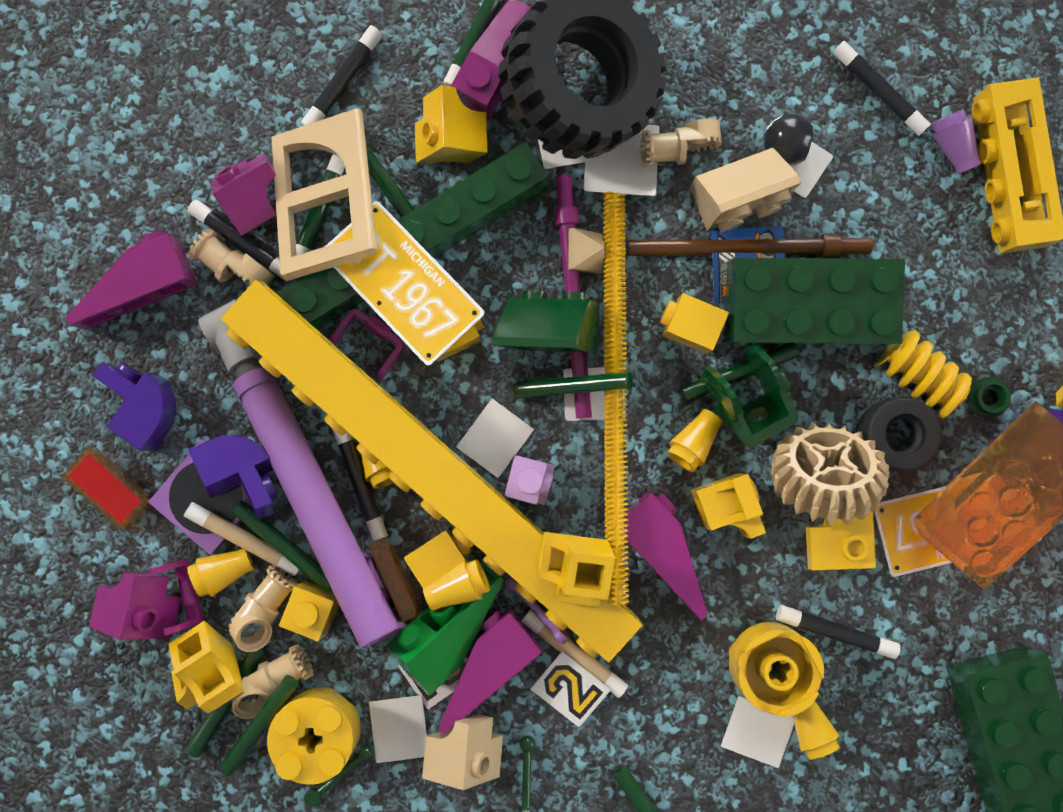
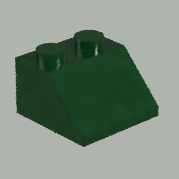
(549, 324)

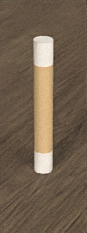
(238, 536)
(575, 652)

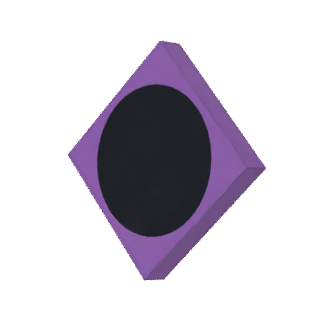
(187, 487)

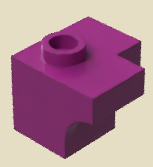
(243, 192)
(135, 607)

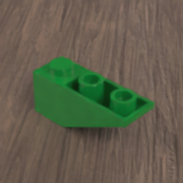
(440, 639)

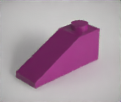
(478, 77)
(137, 279)
(662, 544)
(496, 657)

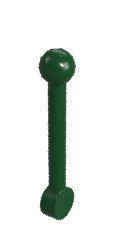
(527, 744)
(314, 795)

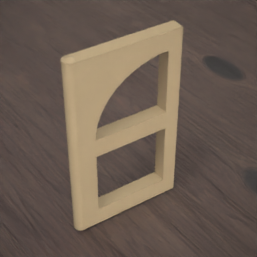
(346, 139)

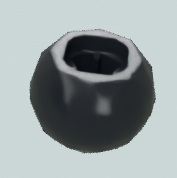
(790, 137)

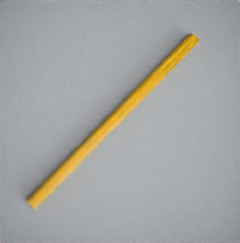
(614, 399)

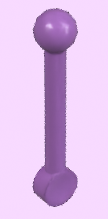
(561, 636)

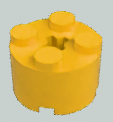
(799, 668)
(297, 752)

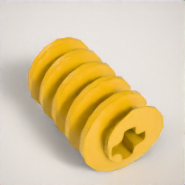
(927, 373)

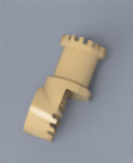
(674, 145)
(226, 261)
(261, 608)
(268, 678)

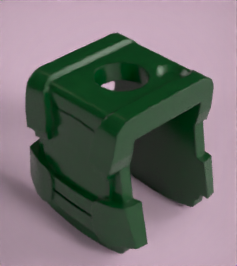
(773, 403)

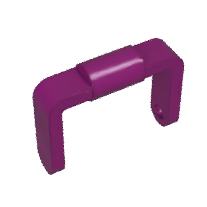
(377, 327)
(188, 594)

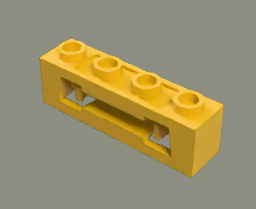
(1018, 166)

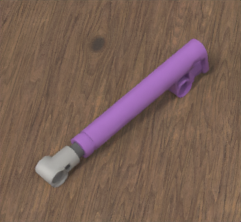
(348, 570)

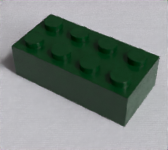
(815, 300)
(1012, 728)

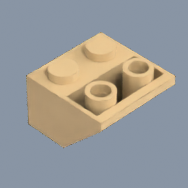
(744, 188)

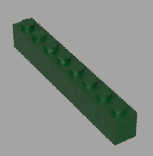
(435, 226)

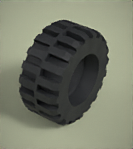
(546, 106)

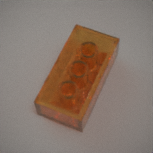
(1000, 499)

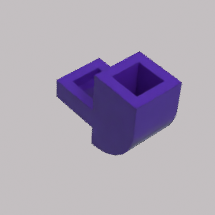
(148, 405)
(232, 462)

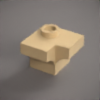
(463, 754)

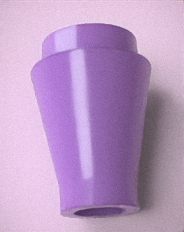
(957, 140)

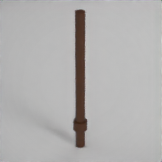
(827, 246)

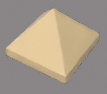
(586, 251)

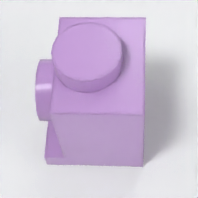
(529, 480)

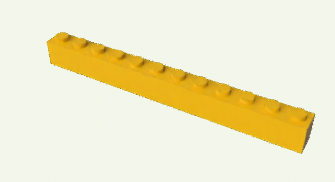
(416, 460)

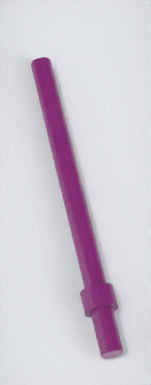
(565, 218)

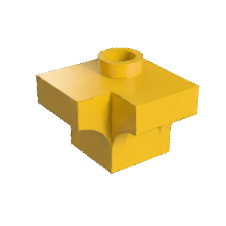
(449, 129)
(730, 502)
(841, 545)
(578, 566)
(204, 669)

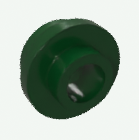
(1000, 397)

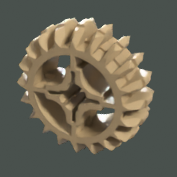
(829, 473)

